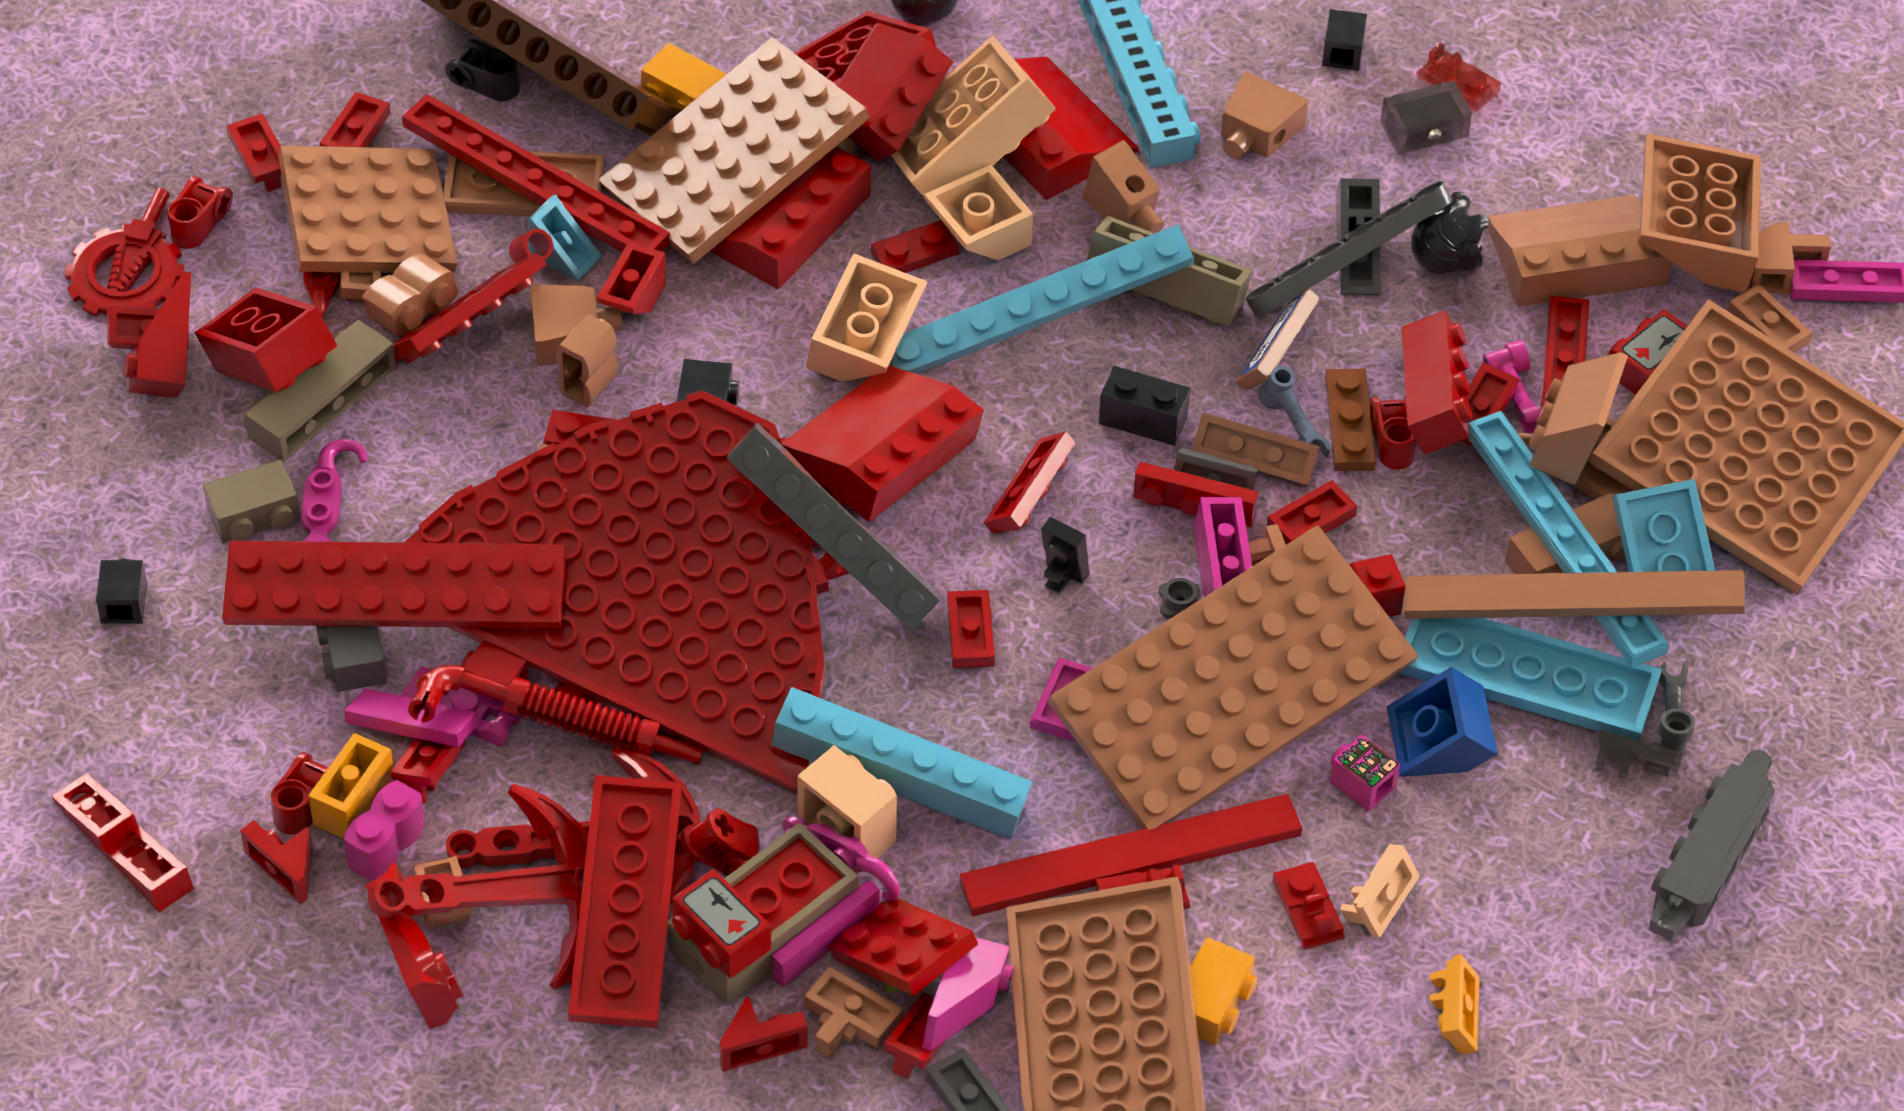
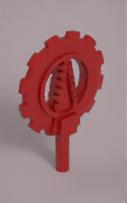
(132, 251)

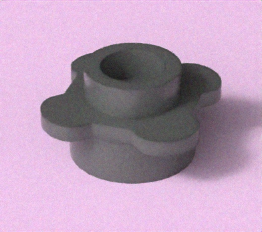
(1176, 589)

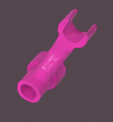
(1514, 360)

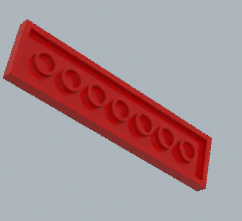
(394, 584)

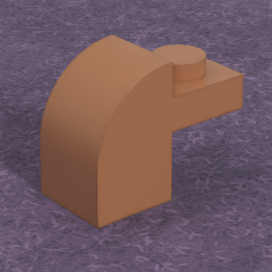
(1777, 256)

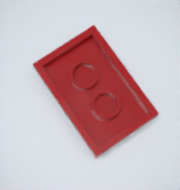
(903, 945)

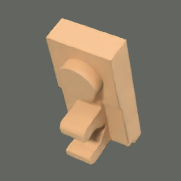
(1383, 892)

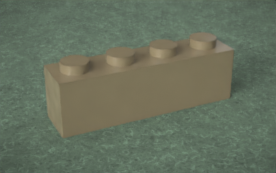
(1206, 288)
(321, 393)

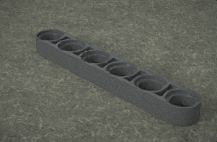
(1348, 248)

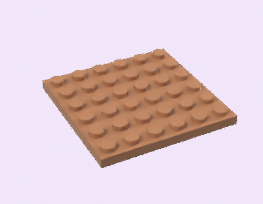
(1766, 437)

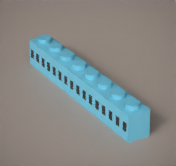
(1142, 80)

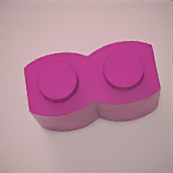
(383, 831)

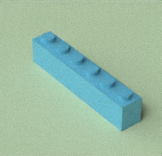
(907, 762)

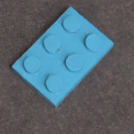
(1663, 529)

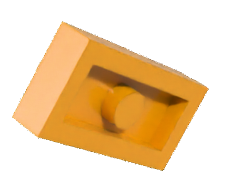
(1459, 1003)

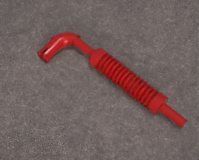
(552, 708)

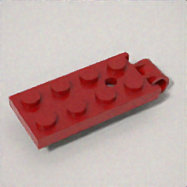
(480, 300)

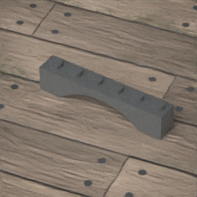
(833, 527)

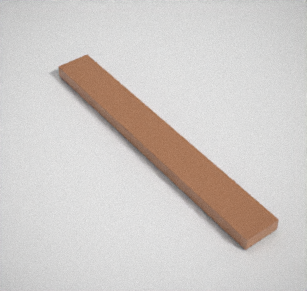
(1575, 594)

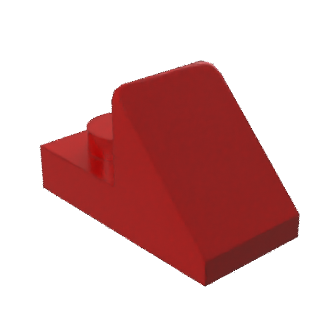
(285, 863)
(751, 1042)

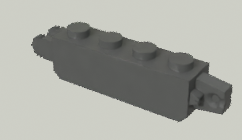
(1713, 847)

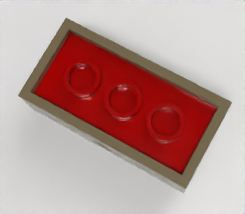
(790, 888)

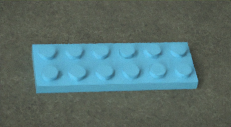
(1537, 672)

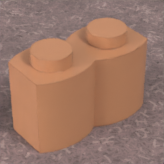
(410, 294)
(587, 360)

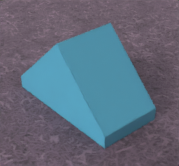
(572, 249)

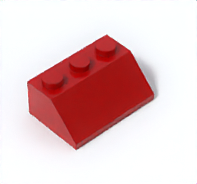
(894, 81)

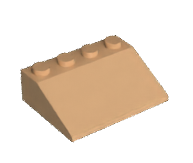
(972, 119)

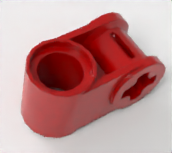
(197, 212)
(1392, 435)
(291, 794)
(721, 841)

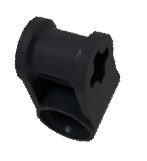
(486, 71)

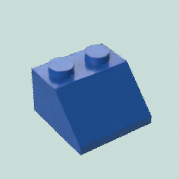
(1442, 726)

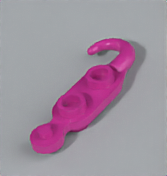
(324, 491)
(852, 853)

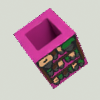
(1364, 772)

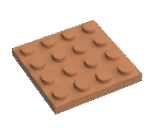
(364, 208)

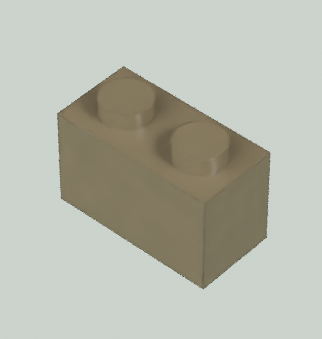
(251, 501)

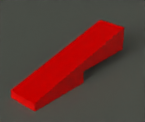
(124, 843)

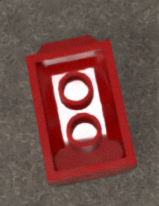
(424, 972)

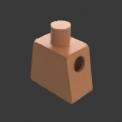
(1261, 117)
(1123, 188)
(557, 313)

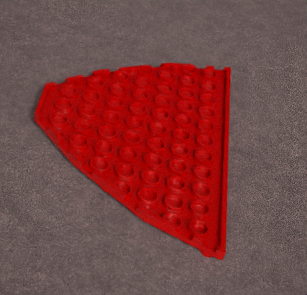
(678, 581)

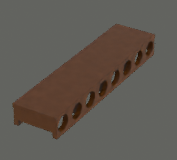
(560, 62)

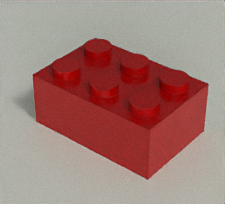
(266, 339)

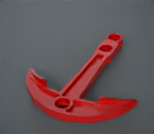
(488, 842)
(506, 888)

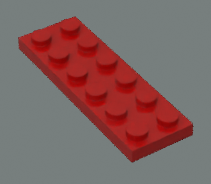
(625, 902)

